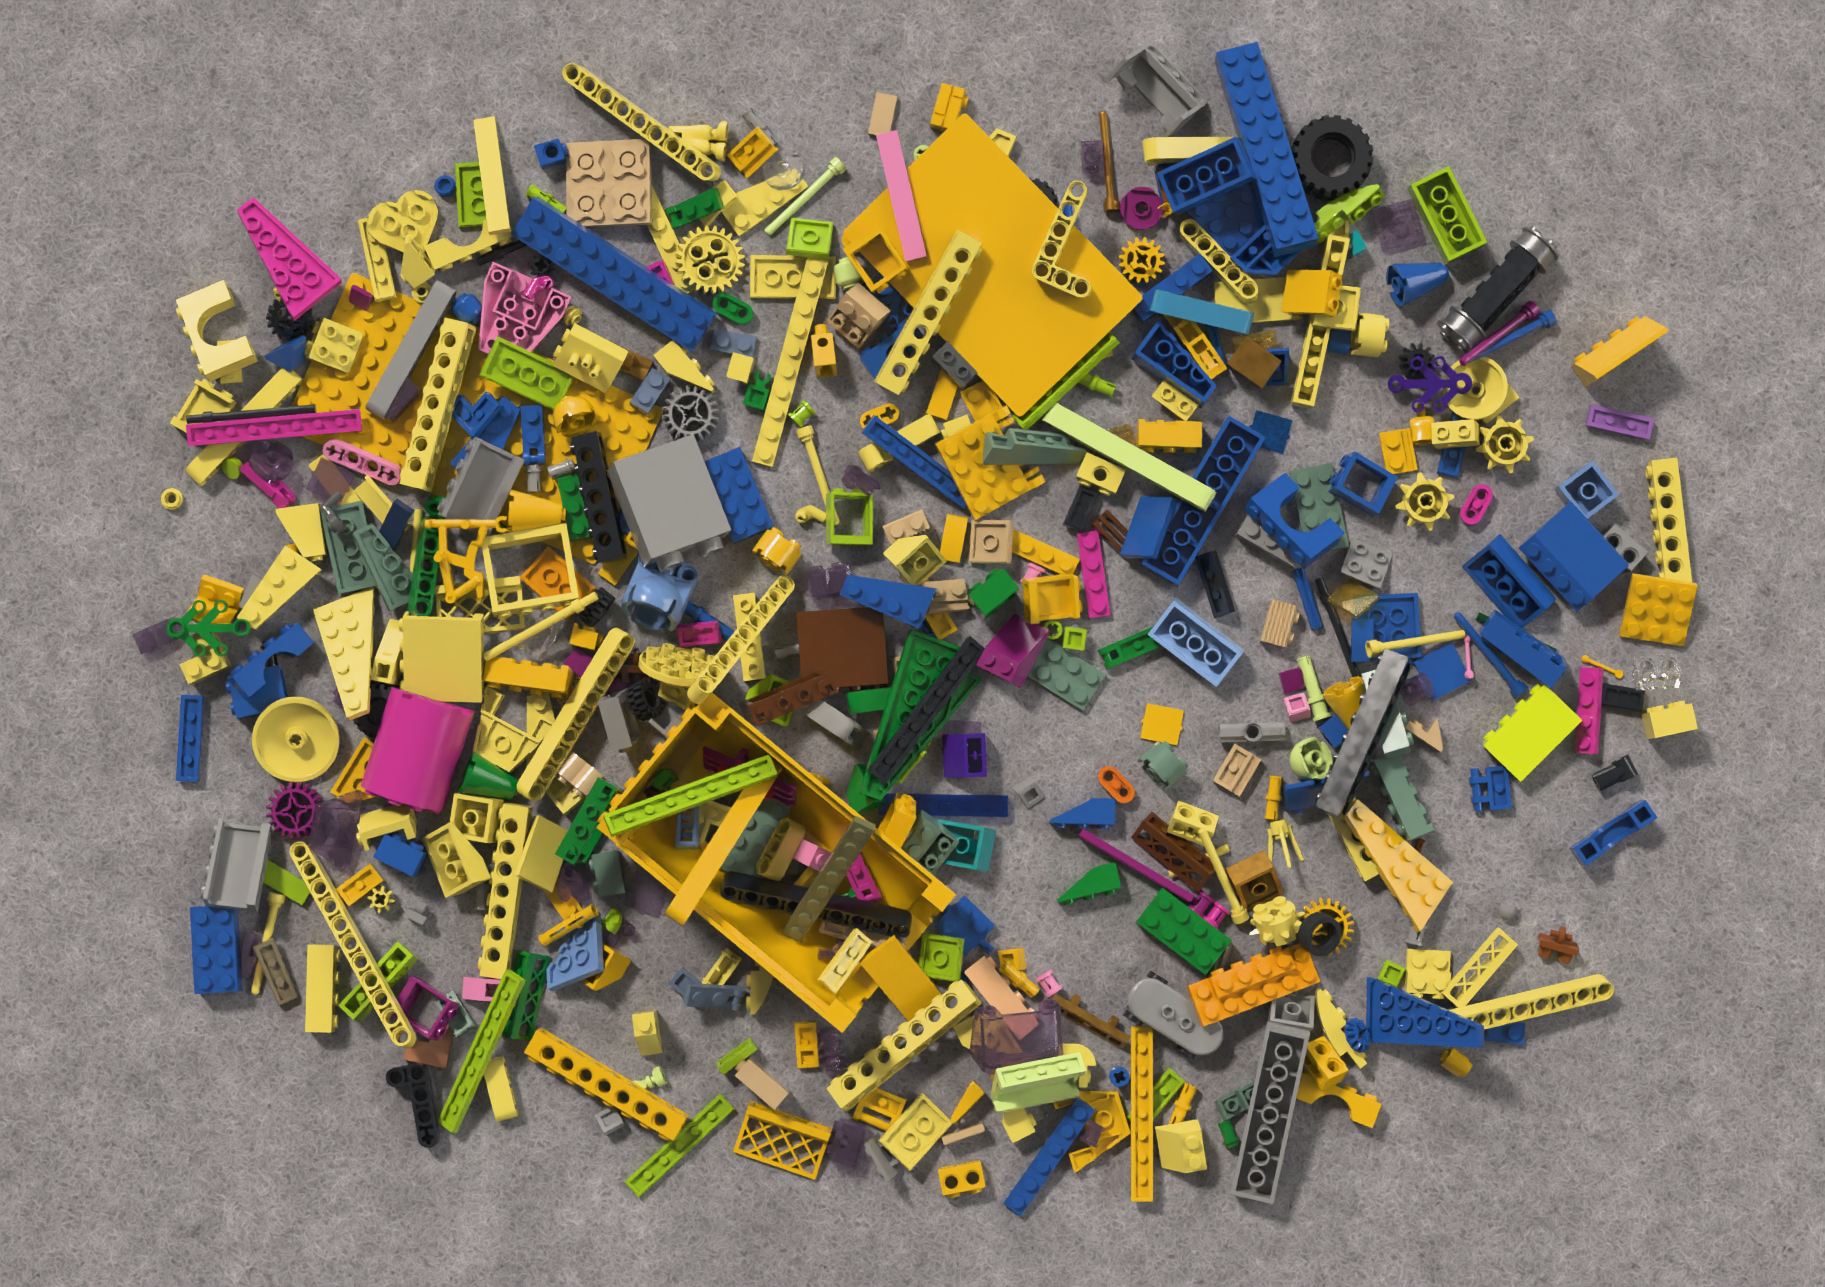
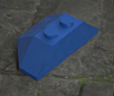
(1258, 258)

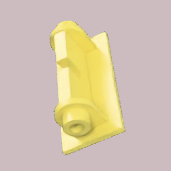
(1174, 400)
(722, 968)

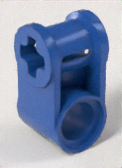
(1339, 341)

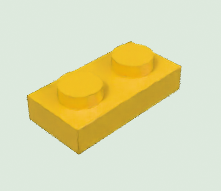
(360, 884)

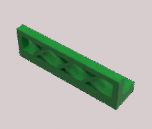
(524, 968)

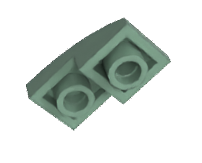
(1235, 1101)

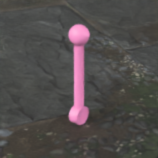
(1469, 673)

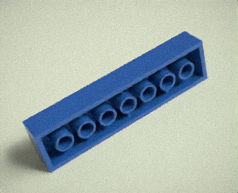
(1189, 526)

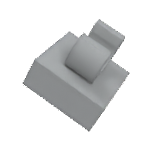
(417, 913)

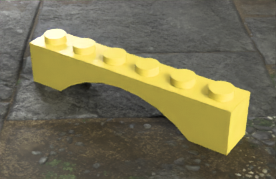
(1015, 1122)

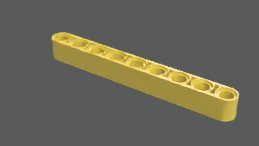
(632, 117)
(740, 640)
(575, 714)
(1530, 998)

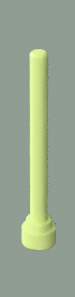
(836, 167)

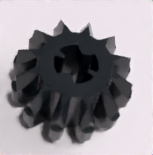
(1409, 356)

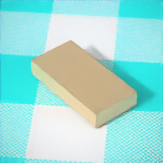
(882, 114)
(963, 1133)

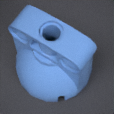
(658, 595)

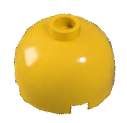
(573, 415)

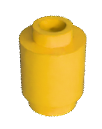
(1455, 1062)

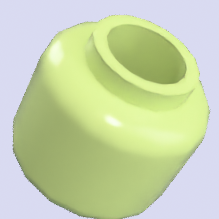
(846, 274)

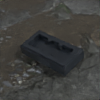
(1081, 509)
(1622, 697)

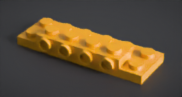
(1252, 983)

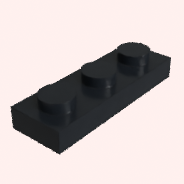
(1215, 584)

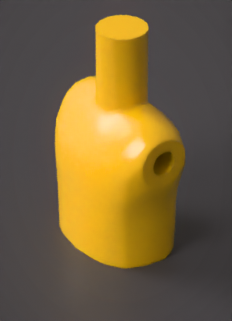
(1421, 428)

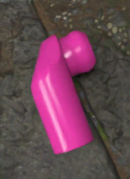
(538, 284)

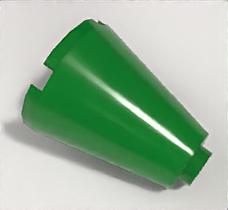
(487, 780)

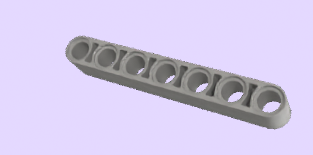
(411, 348)

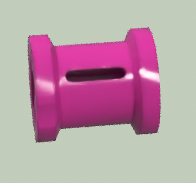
(1216, 915)

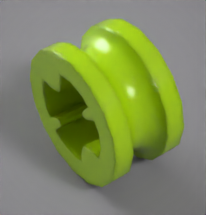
(1059, 629)

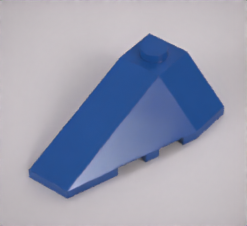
(1303, 794)

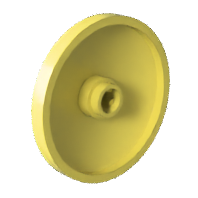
(295, 739)

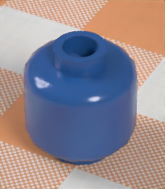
(467, 308)

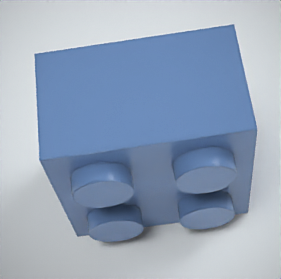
(1587, 490)

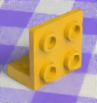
(213, 589)

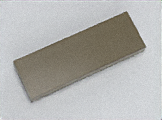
(275, 971)

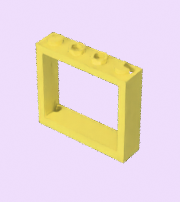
(525, 537)

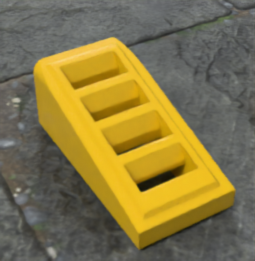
(970, 1097)

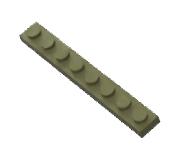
(828, 878)

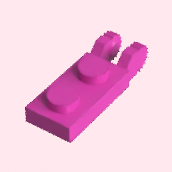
(277, 491)

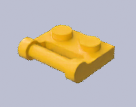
(882, 1102)

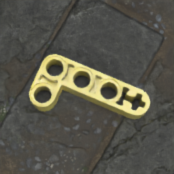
(916, 432)

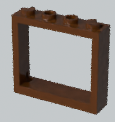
(788, 697)

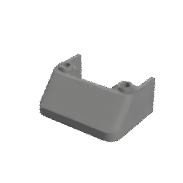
(1162, 84)

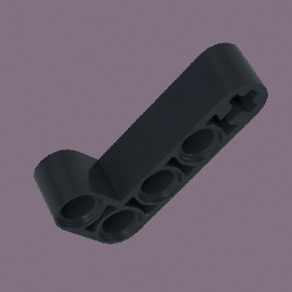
(417, 1104)

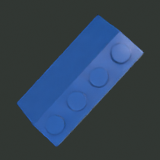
(1509, 582)

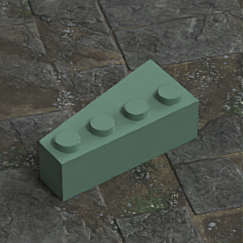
(1401, 797)

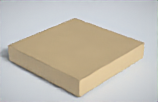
(991, 541)

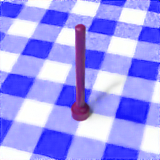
(1527, 312)

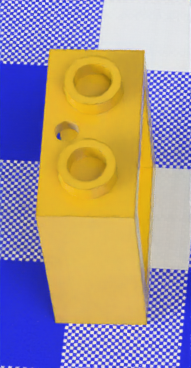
(863, 241)
(899, 818)

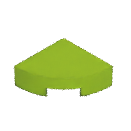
(613, 920)

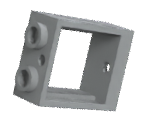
(619, 721)

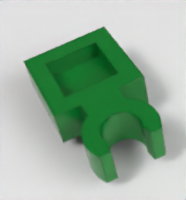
(756, 394)
(664, 779)

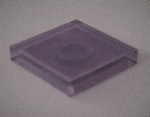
(1397, 225)

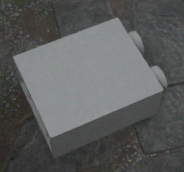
(670, 503)

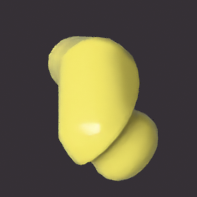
(810, 512)

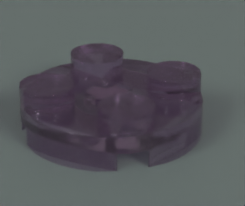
(266, 470)

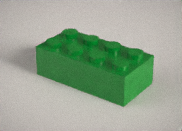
(992, 594)
(1183, 931)

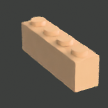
(995, 987)

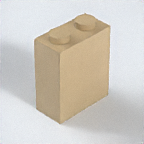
(761, 1082)

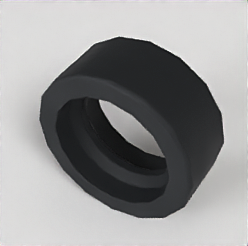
(1331, 940)

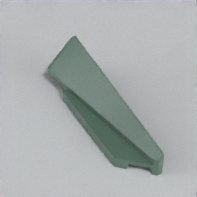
(1030, 447)

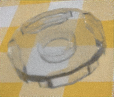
(783, 170)

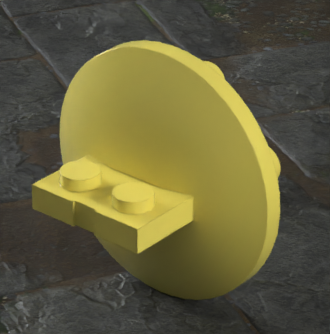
(675, 669)

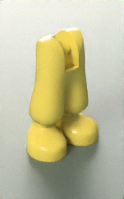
(699, 138)

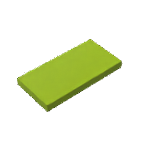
(525, 373)

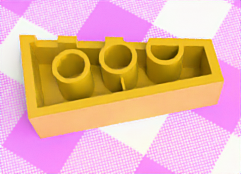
(528, 676)

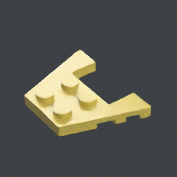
(503, 742)

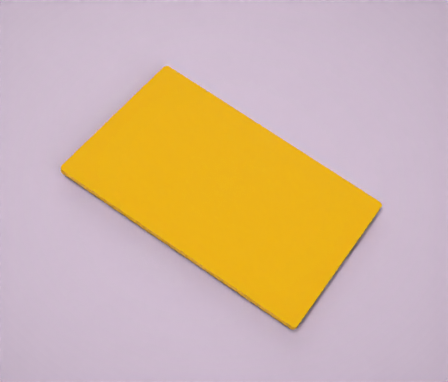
(1004, 319)

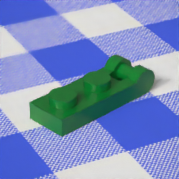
(695, 208)
(1128, 648)

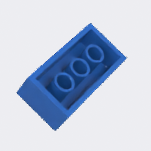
(1206, 175)
(738, 495)
(215, 950)

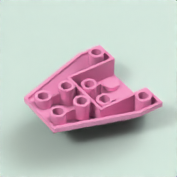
(512, 315)

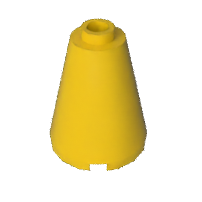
(533, 512)
(1345, 698)

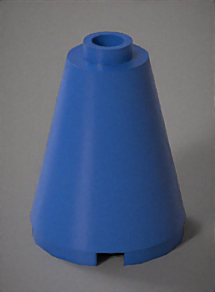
(1414, 280)

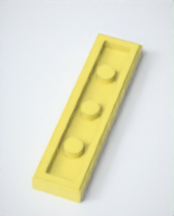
(377, 265)

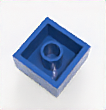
(401, 854)

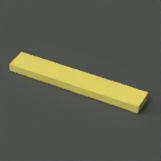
(492, 175)

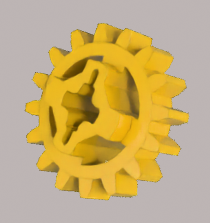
(1147, 268)

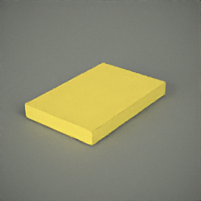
(538, 860)
(915, 1132)

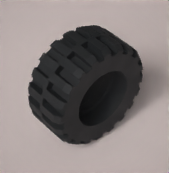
(1351, 137)

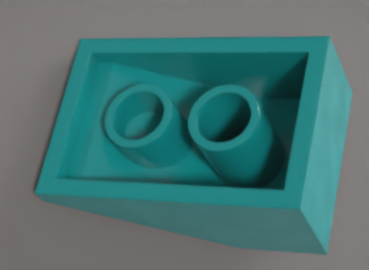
(974, 846)

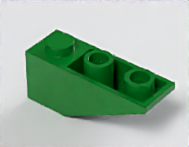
(1097, 880)

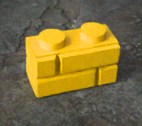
(948, 106)

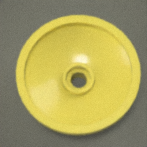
(1493, 389)

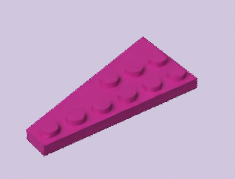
(293, 267)

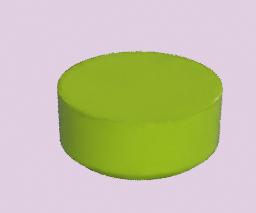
(231, 467)

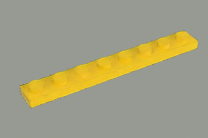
(1141, 1114)

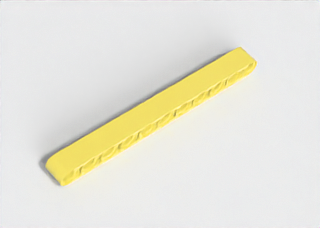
(360, 951)

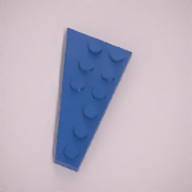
(1407, 1019)

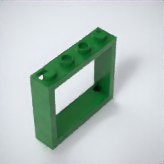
(583, 832)

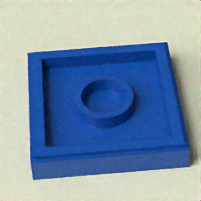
(1443, 670)

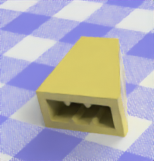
(305, 529)
(647, 1032)

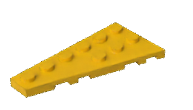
(1403, 869)

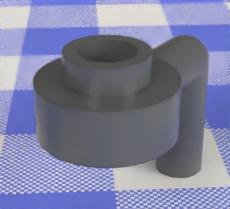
(334, 522)

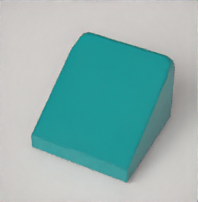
(1357, 244)

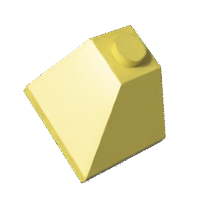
(915, 558)

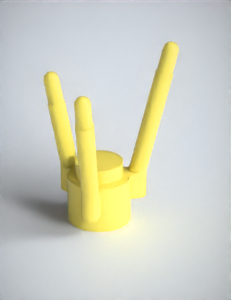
(1279, 830)

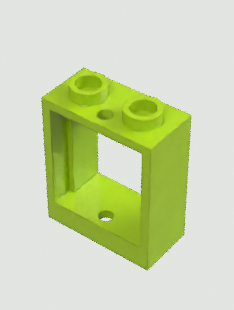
(867, 518)

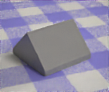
(1293, 1010)

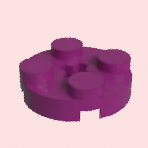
(1132, 217)

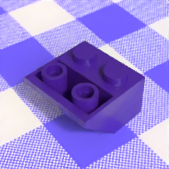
(964, 755)

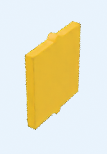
(1162, 724)

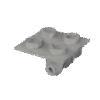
(1365, 563)

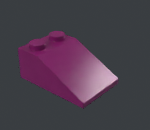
(1013, 650)

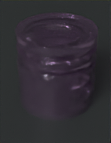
(1417, 689)

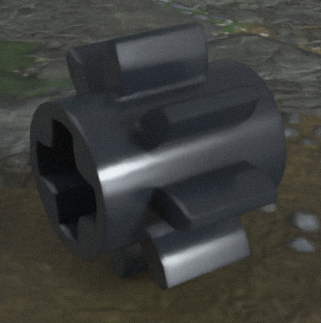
(545, 271)

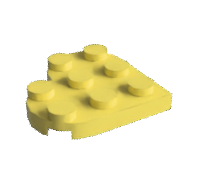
(412, 214)

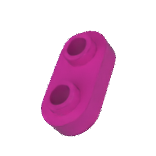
(1476, 505)

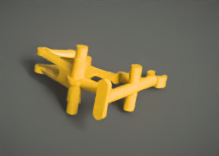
(446, 557)

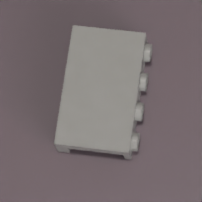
(480, 484)
(237, 866)

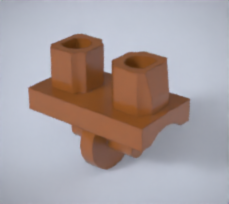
(1557, 941)

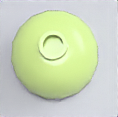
(1310, 759)

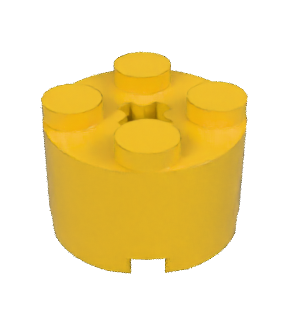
(777, 551)

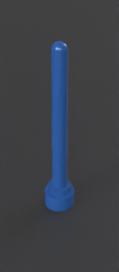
(1545, 320)
(1516, 686)

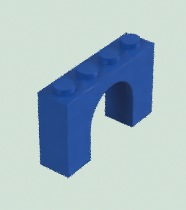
(1301, 546)

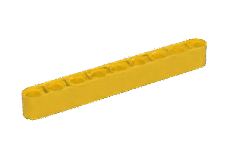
(718, 850)

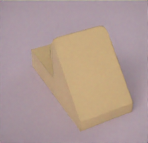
(1430, 737)

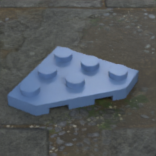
(579, 956)

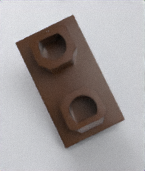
(631, 666)

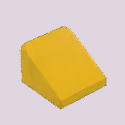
(1014, 956)

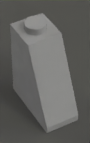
(838, 724)

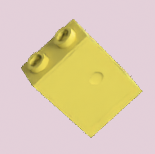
(589, 357)

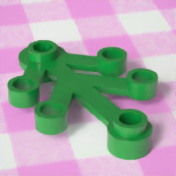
(204, 628)

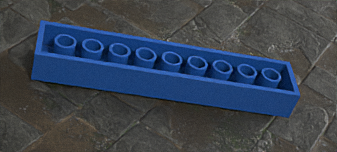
(1267, 148)
(614, 273)

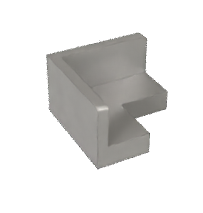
(670, 717)

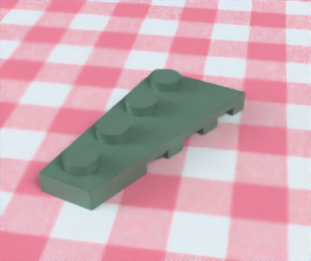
(385, 567)

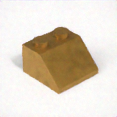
(1254, 880)

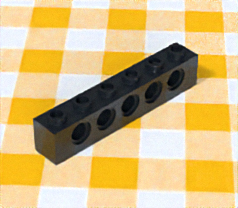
(616, 549)

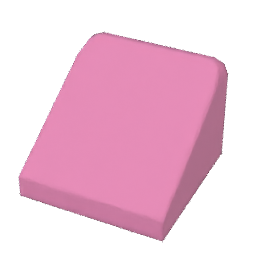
(1297, 707)

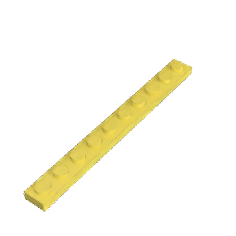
(790, 361)

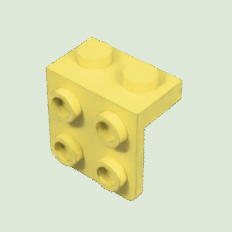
(333, 344)

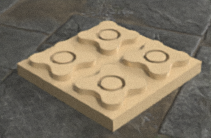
(609, 183)

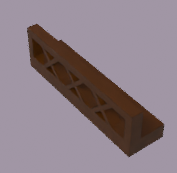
(1177, 848)

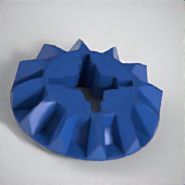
(1352, 1029)

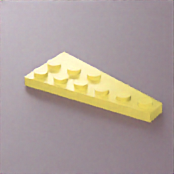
(348, 641)

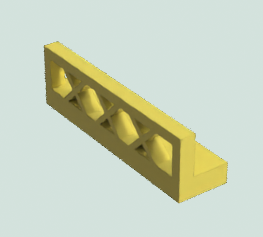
(1483, 972)

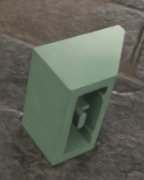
(929, 842)

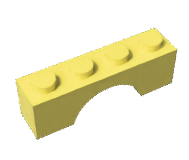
(444, 252)

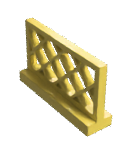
(503, 587)

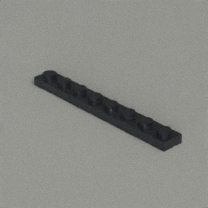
(926, 710)

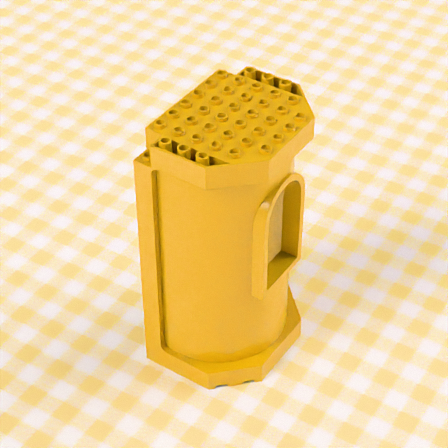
(825, 820)

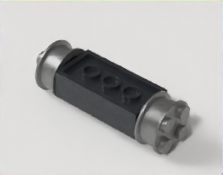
(1522, 263)

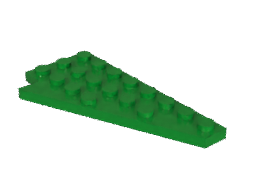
(918, 668)

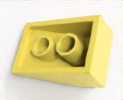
(455, 860)

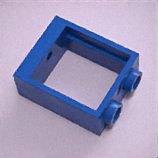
(1375, 505)

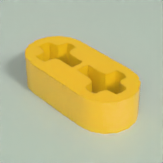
(880, 411)

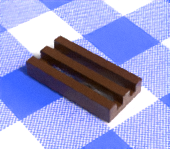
(1105, 535)

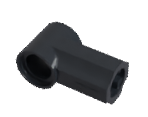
(1618, 771)

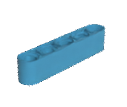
(1202, 311)

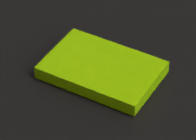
(469, 195)

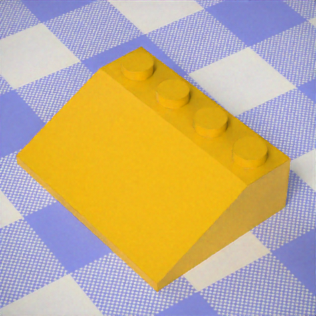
(1617, 350)

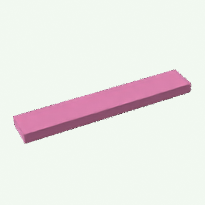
(901, 195)

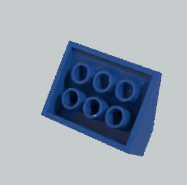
(1573, 556)

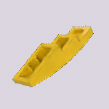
(1197, 345)

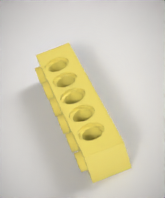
(1675, 513)

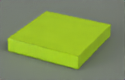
(809, 238)
(941, 956)

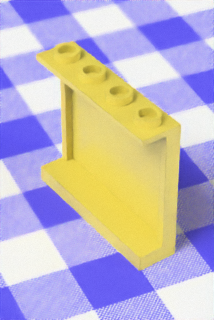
(443, 657)

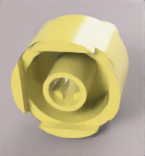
(1369, 335)

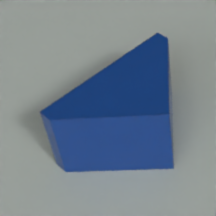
(289, 355)
(1281, 374)

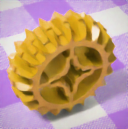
(1341, 918)

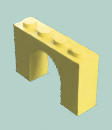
(196, 311)

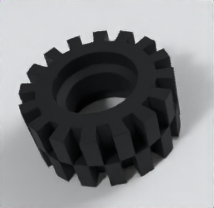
(597, 609)
(645, 700)

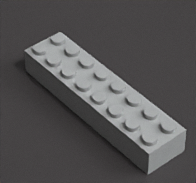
(1270, 1112)

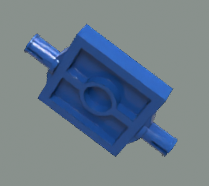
(966, 922)

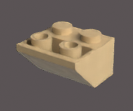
(858, 315)

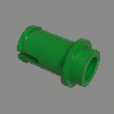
(1228, 1134)

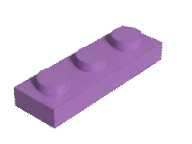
(1619, 422)

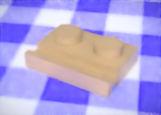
(950, 596)
(1236, 770)

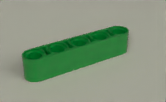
(419, 574)

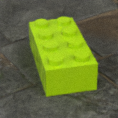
(1447, 215)

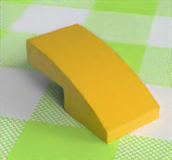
(953, 537)
(806, 1044)

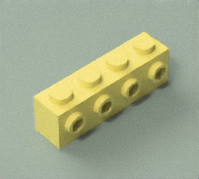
(321, 988)

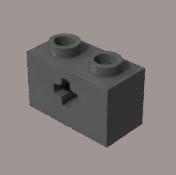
(954, 365)

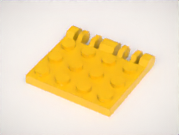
(983, 485)

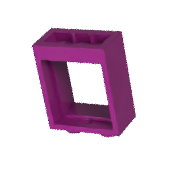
(409, 996)

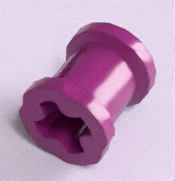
(1201, 903)

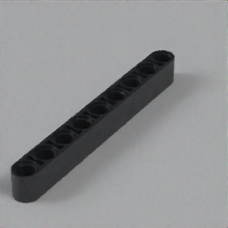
(838, 910)

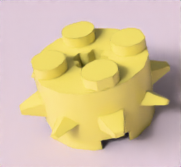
(1516, 441)
(1436, 498)
(1276, 921)

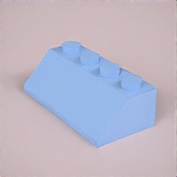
(1196, 642)

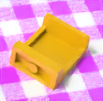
(1311, 292)
(1051, 597)

